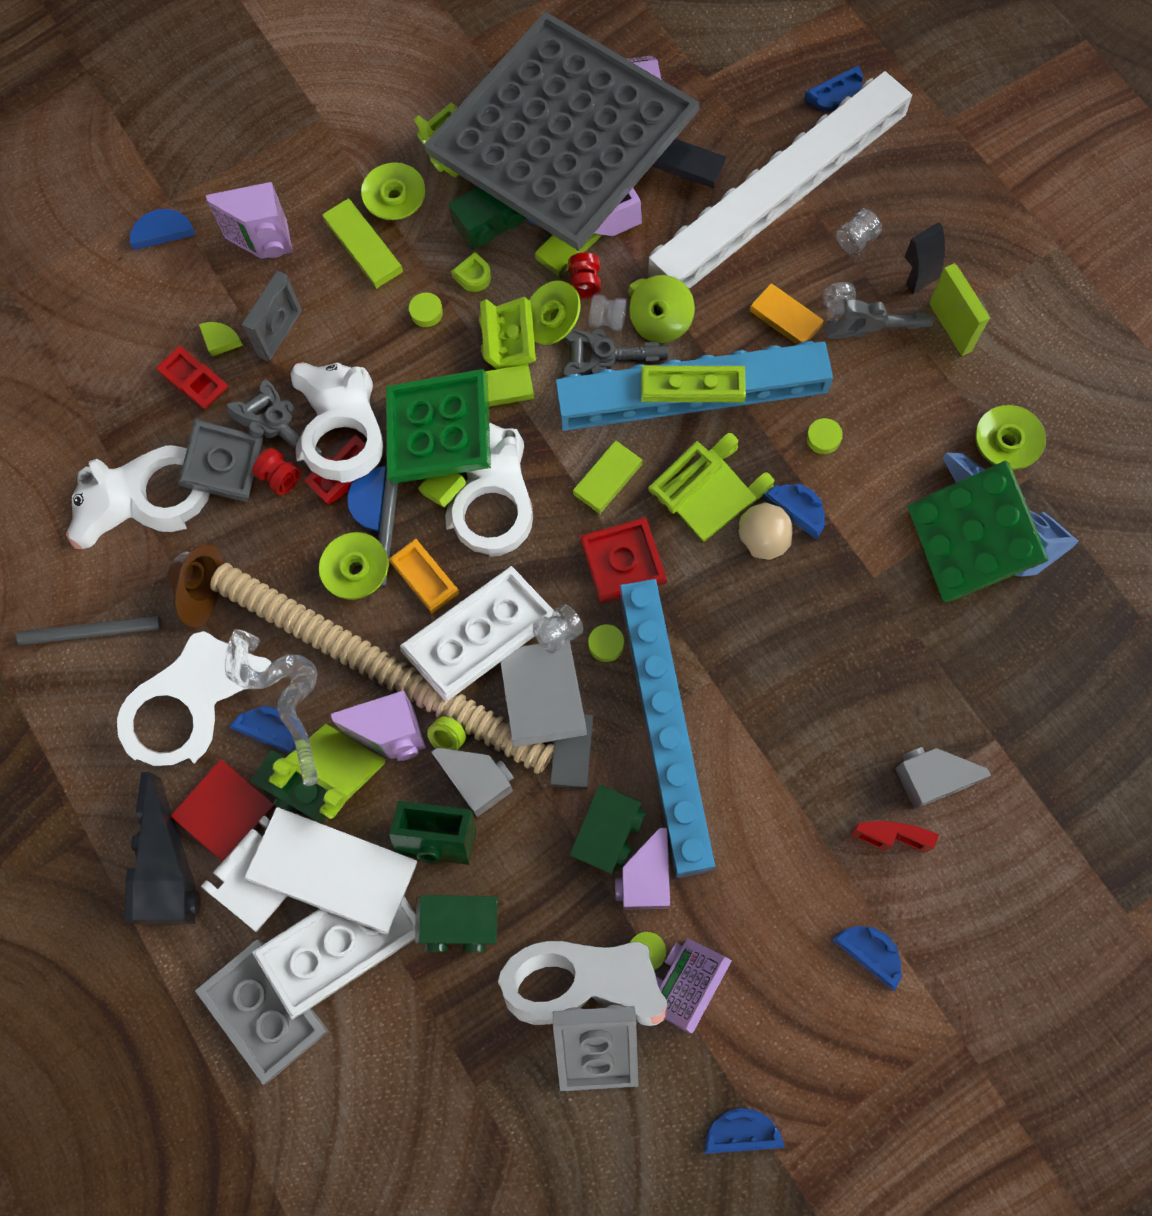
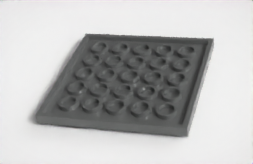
(562, 129)

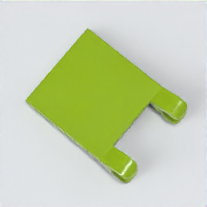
(721, 496)
(340, 766)

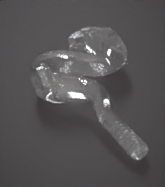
(293, 667)

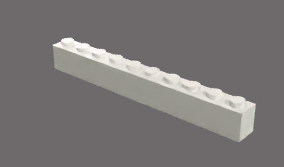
(781, 182)

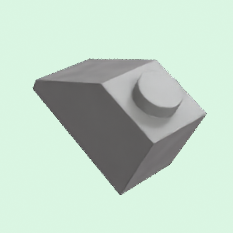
(936, 775)
(476, 777)

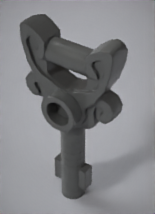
(870, 317)
(605, 353)
(272, 422)

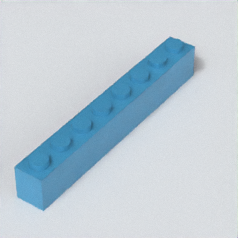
(769, 376)
(666, 730)

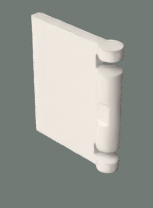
(243, 898)

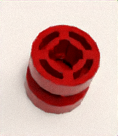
(584, 271)
(279, 473)

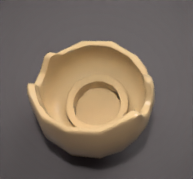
(765, 531)

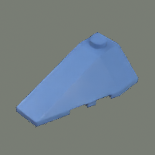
(1053, 536)

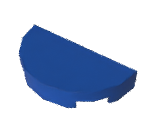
(832, 92)
(160, 227)
(366, 499)
(801, 506)
(266, 727)
(872, 951)
(742, 1131)

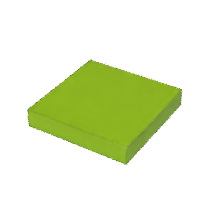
(959, 309)

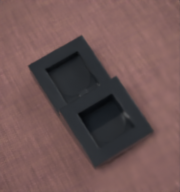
(926, 257)

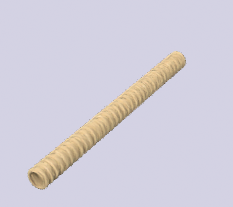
(371, 661)

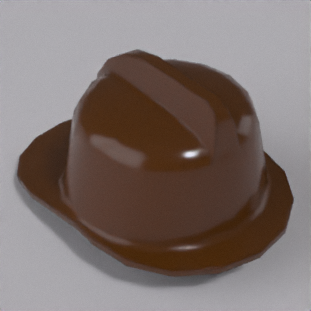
(190, 582)

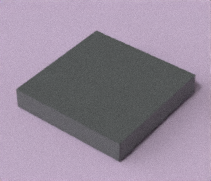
(272, 316)
(220, 461)

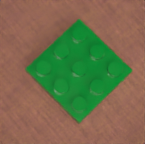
(438, 426)
(977, 532)

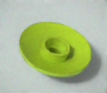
(391, 181)
(554, 311)
(677, 311)
(1016, 425)
(343, 556)

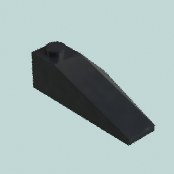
(161, 884)

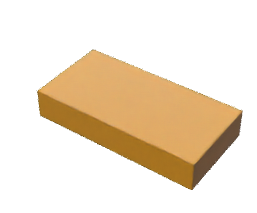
(786, 315)
(423, 576)

